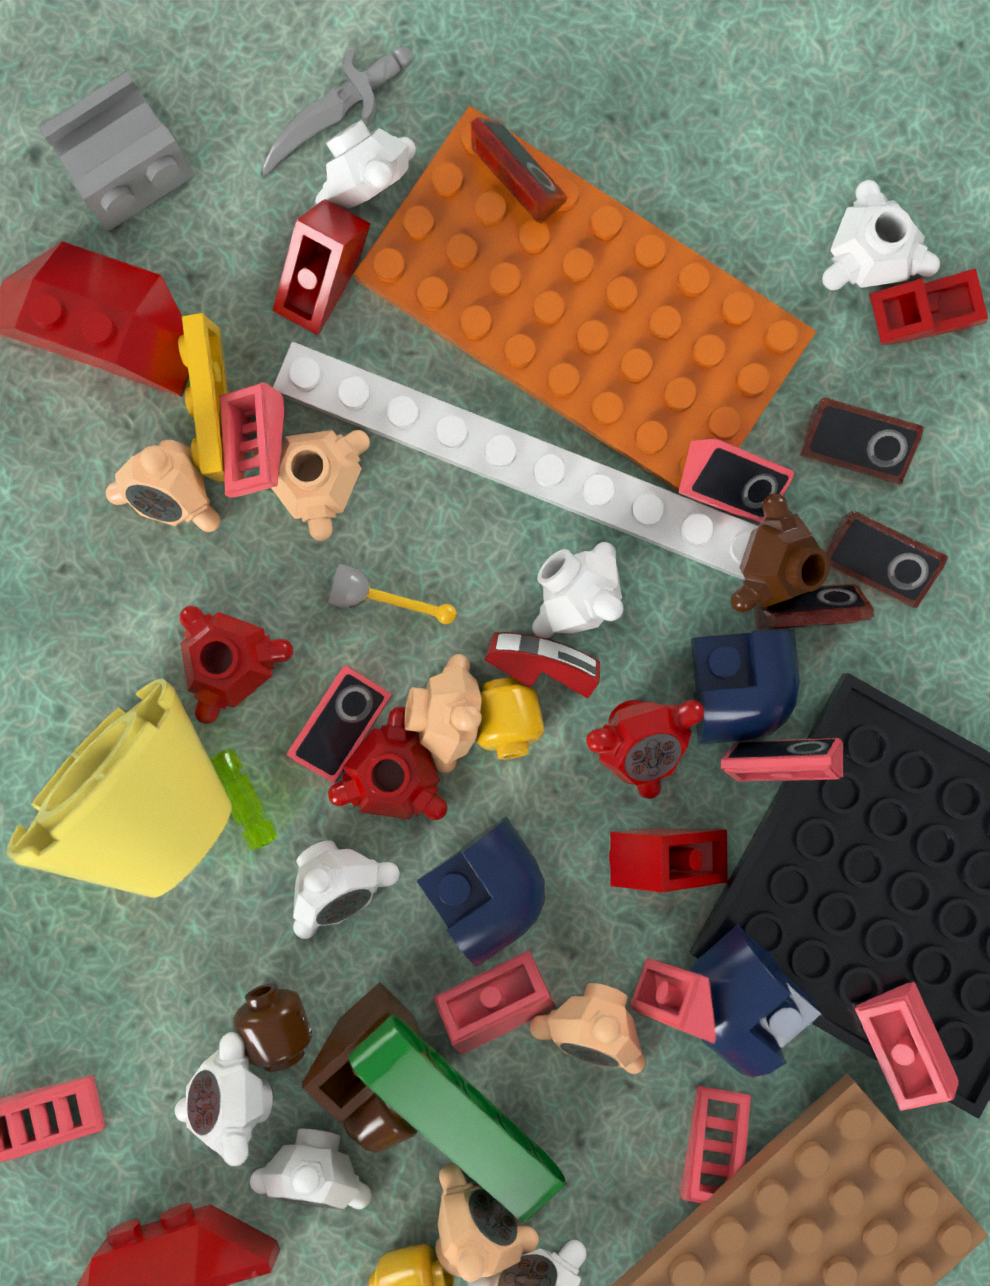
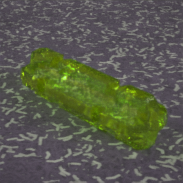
(244, 800)

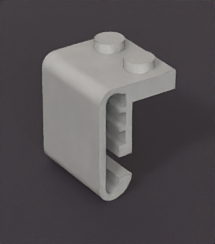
(117, 151)

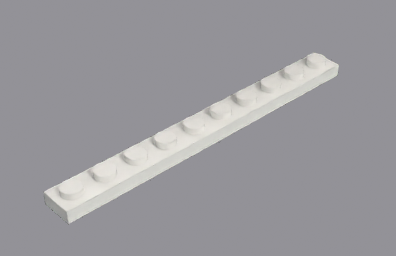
(514, 459)

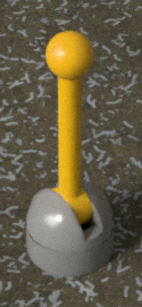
(352, 588)

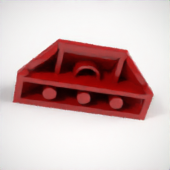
(97, 315)
(182, 1250)

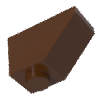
(331, 1076)

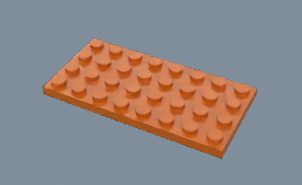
(584, 308)

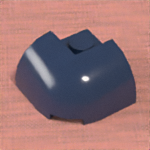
(745, 684)
(487, 892)
(752, 1004)

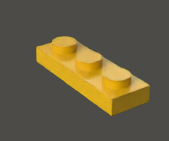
(203, 355)

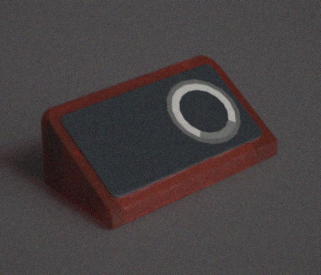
(516, 168)
(861, 440)
(884, 558)
(822, 607)

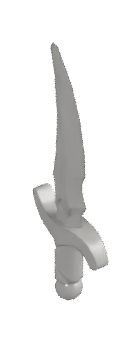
(337, 102)

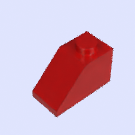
(319, 264)
(668, 859)

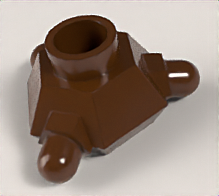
(779, 559)

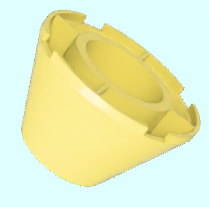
(129, 802)

